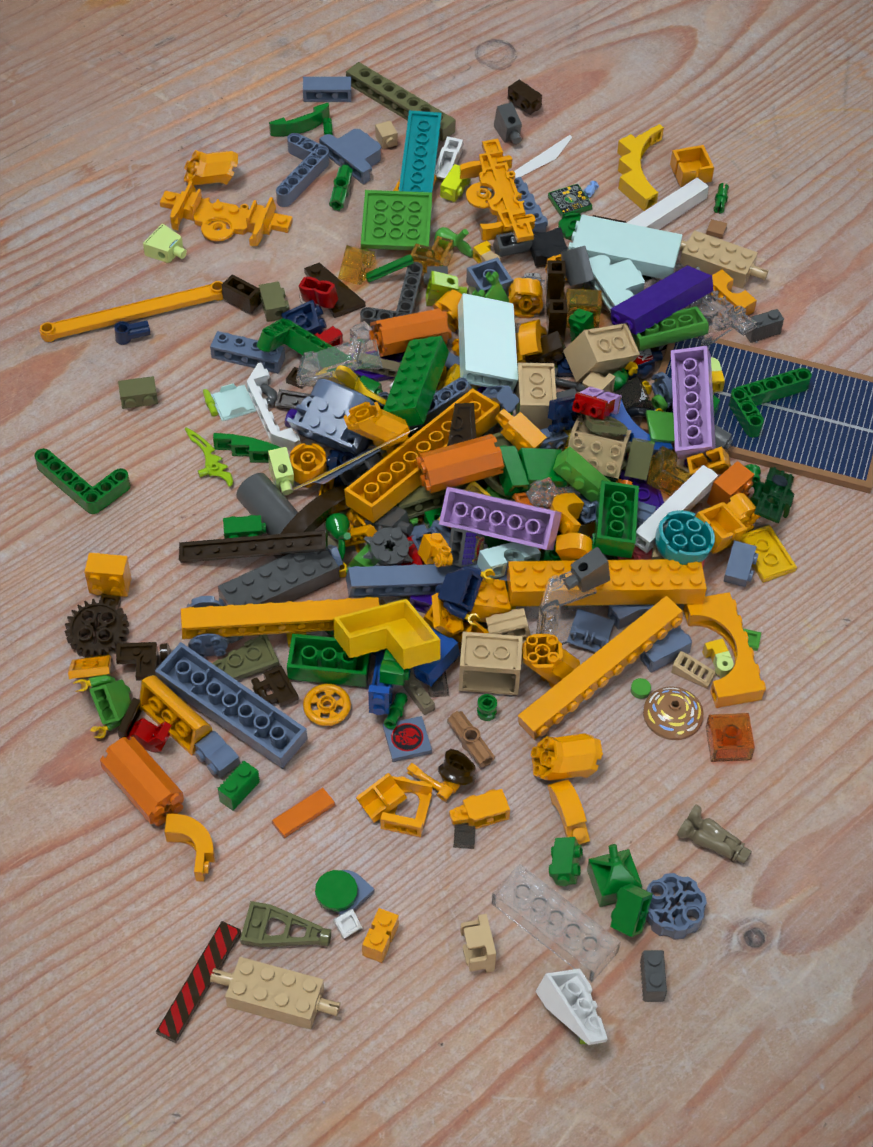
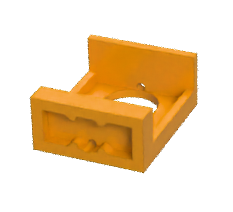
(407, 825)

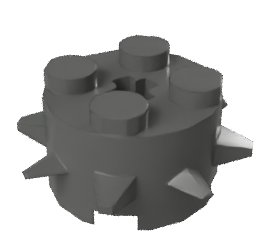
(392, 539)

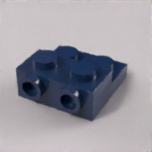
(307, 316)

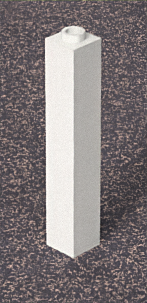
(672, 205)
(683, 499)

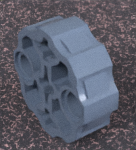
(694, 900)

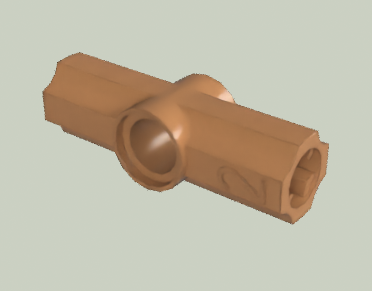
(476, 747)

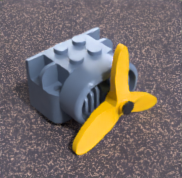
(323, 411)

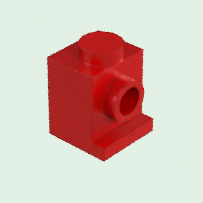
(332, 336)

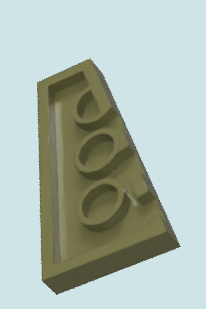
(250, 659)

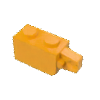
(482, 809)

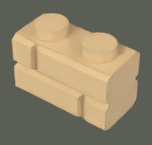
(509, 623)

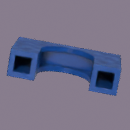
(432, 671)

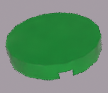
(568, 224)
(336, 890)

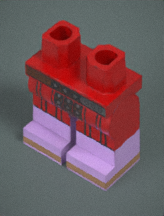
(596, 403)

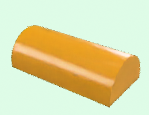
(164, 705)

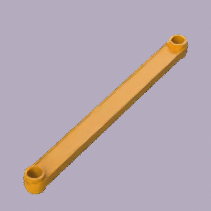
(132, 311)

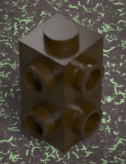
(524, 97)

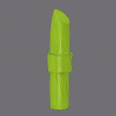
(210, 402)

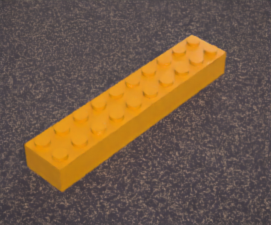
(398, 473)
(629, 584)

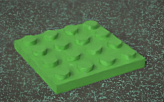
(396, 219)

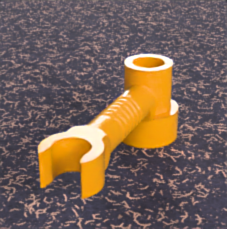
(444, 788)

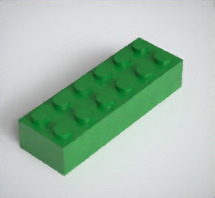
(417, 379)

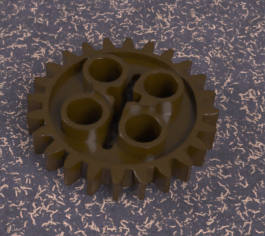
(79, 627)

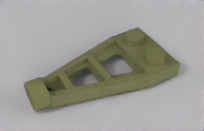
(608, 425)
(257, 921)

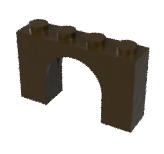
(555, 304)

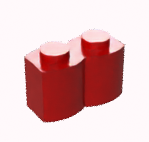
(321, 292)

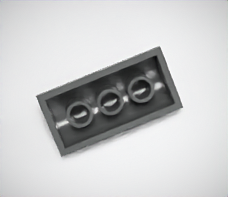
(265, 499)

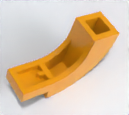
(571, 507)
(191, 832)

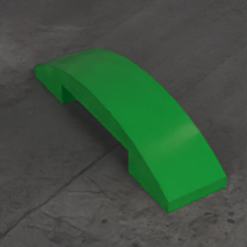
(301, 124)

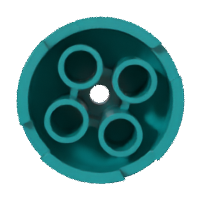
(685, 537)

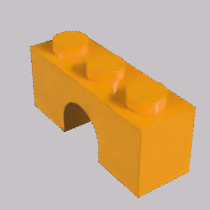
(723, 283)

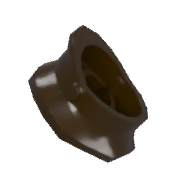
(457, 768)

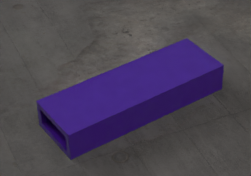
(662, 299)

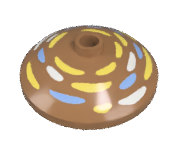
(671, 721)

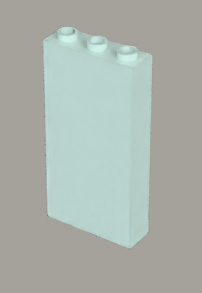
(649, 249)
(487, 341)

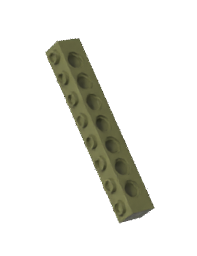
(394, 97)

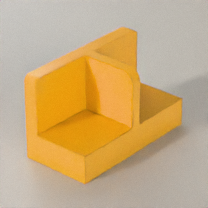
(381, 797)

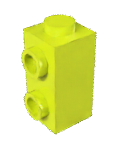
(452, 185)

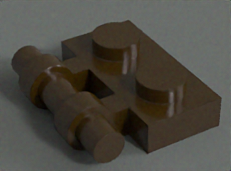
(280, 685)

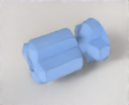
(589, 190)

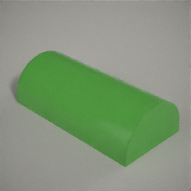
(675, 328)

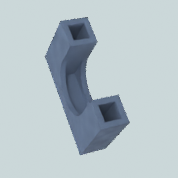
(663, 650)

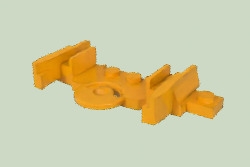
(495, 174)
(219, 214)

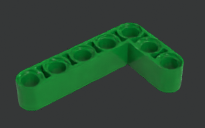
(290, 334)
(748, 396)
(90, 498)

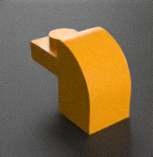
(572, 546)

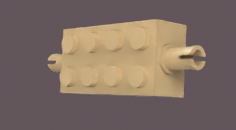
(716, 254)
(275, 993)

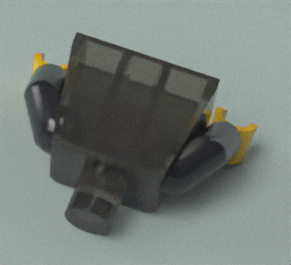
(636, 398)

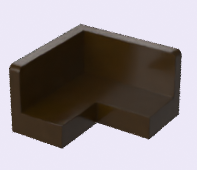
(142, 654)

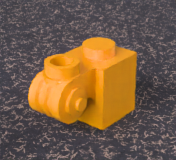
(435, 550)

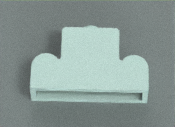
(615, 280)

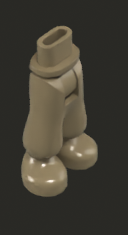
(712, 836)

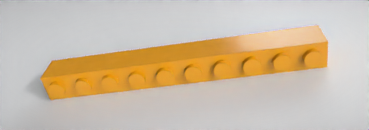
(269, 617)
(600, 668)

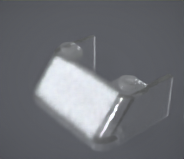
(322, 364)
(556, 595)

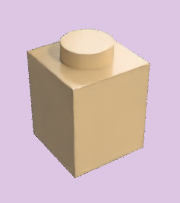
(386, 134)

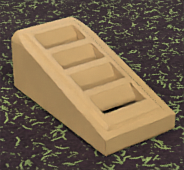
(695, 665)

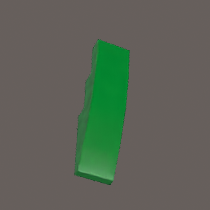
(244, 446)

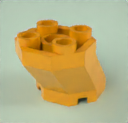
(210, 167)
(377, 424)
(548, 657)
(566, 757)

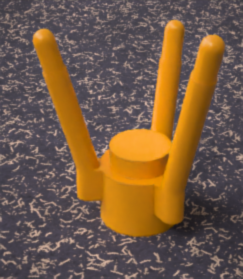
(355, 520)

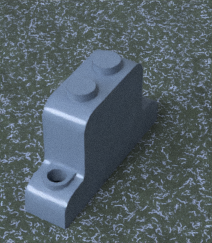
(355, 150)

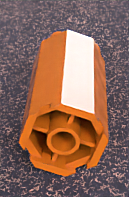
(396, 332)
(460, 463)
(142, 780)

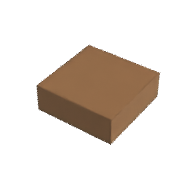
(716, 228)

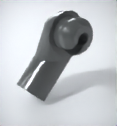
(270, 392)

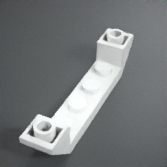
(282, 438)

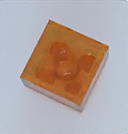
(730, 737)

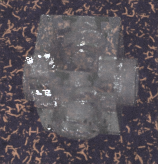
(542, 492)

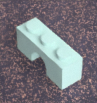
(498, 557)

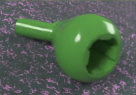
(462, 245)

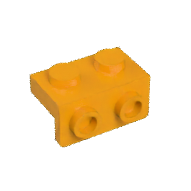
(443, 620)

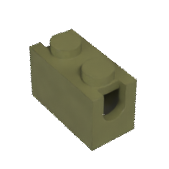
(273, 301)
(138, 392)
(639, 458)

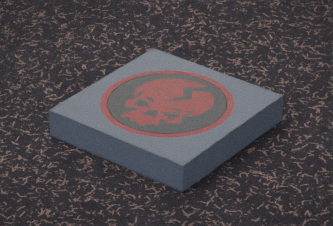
(408, 739)

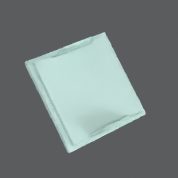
(233, 402)

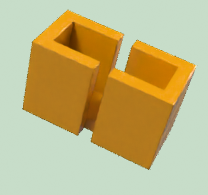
(719, 463)
(380, 935)

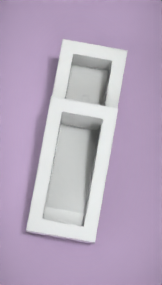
(448, 156)

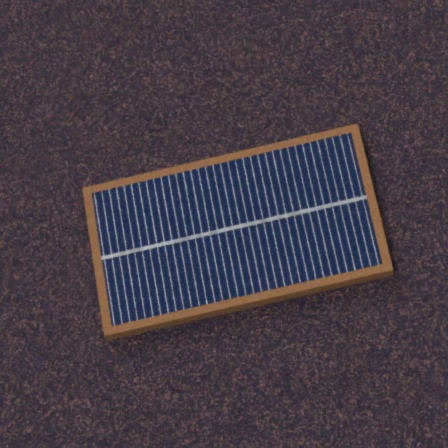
(808, 434)

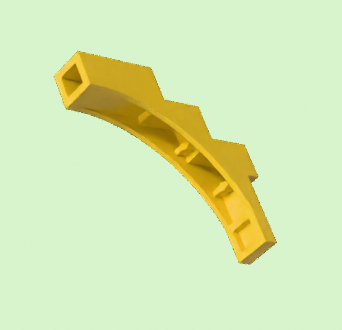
(633, 181)

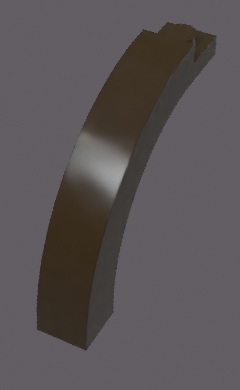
(317, 512)

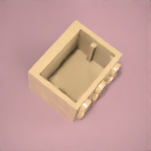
(601, 351)
(535, 390)
(601, 451)
(490, 663)

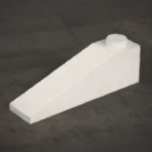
(570, 1000)

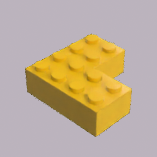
(390, 627)

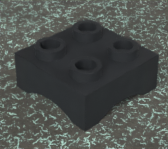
(547, 245)

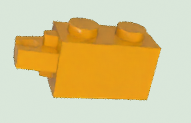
(520, 430)

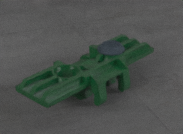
(773, 495)

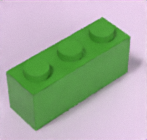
(579, 473)

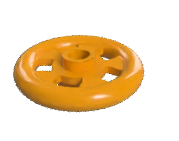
(329, 690)

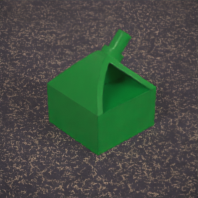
(611, 873)

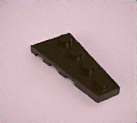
(347, 299)
(462, 423)

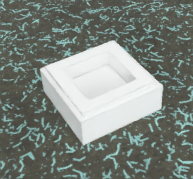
(347, 923)

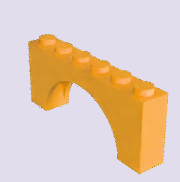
(743, 681)

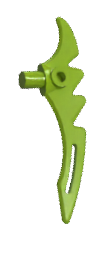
(212, 466)

